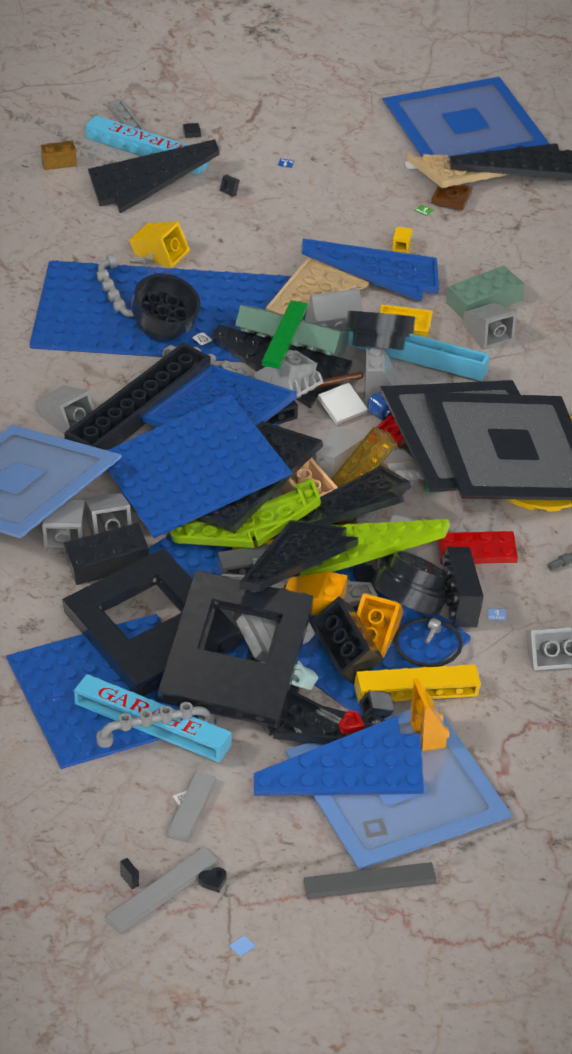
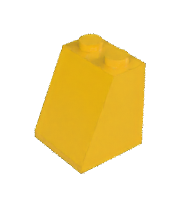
(163, 240)

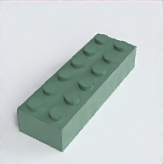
(313, 335)

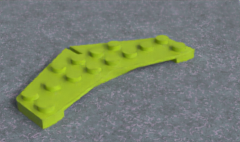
(262, 525)

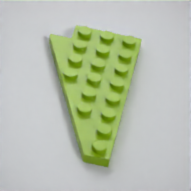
(382, 540)

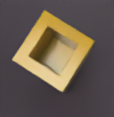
(402, 240)

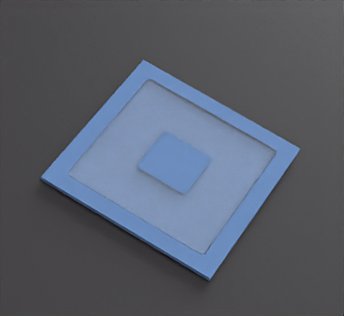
(42, 474)
(391, 825)

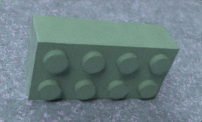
(490, 287)

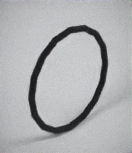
(422, 663)

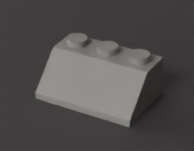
(331, 308)
(550, 648)

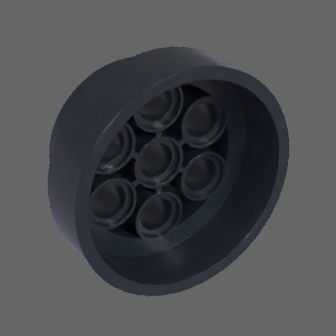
(165, 306)
(379, 329)
(412, 583)

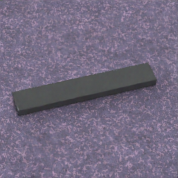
(369, 880)

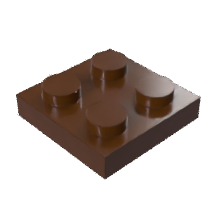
(452, 197)

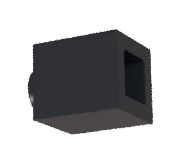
(377, 704)

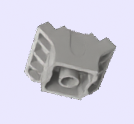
(295, 373)
(403, 465)
(259, 634)

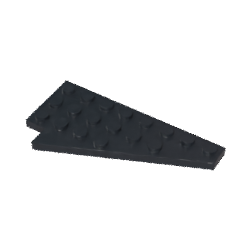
(526, 161)
(140, 177)
(360, 496)
(296, 550)

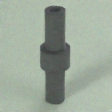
(562, 560)

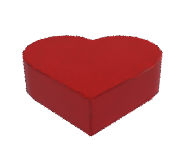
(351, 723)

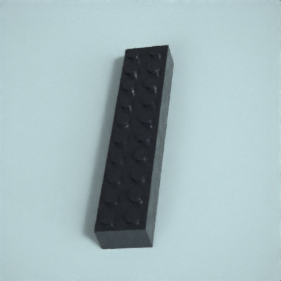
(123, 412)

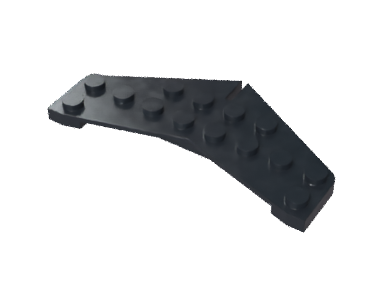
(311, 721)

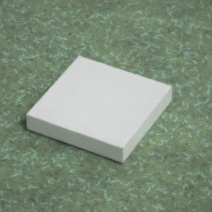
(342, 403)

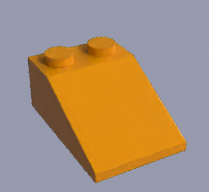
(323, 586)
(380, 619)
(427, 720)

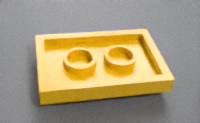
(422, 317)

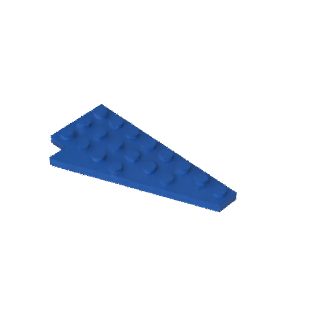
(393, 270)
(361, 763)

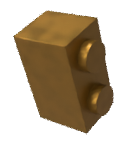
(58, 155)

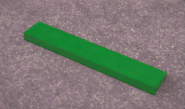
(284, 334)

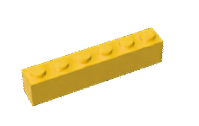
(437, 681)

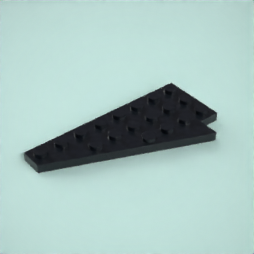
(252, 348)

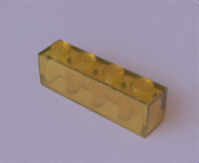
(366, 456)

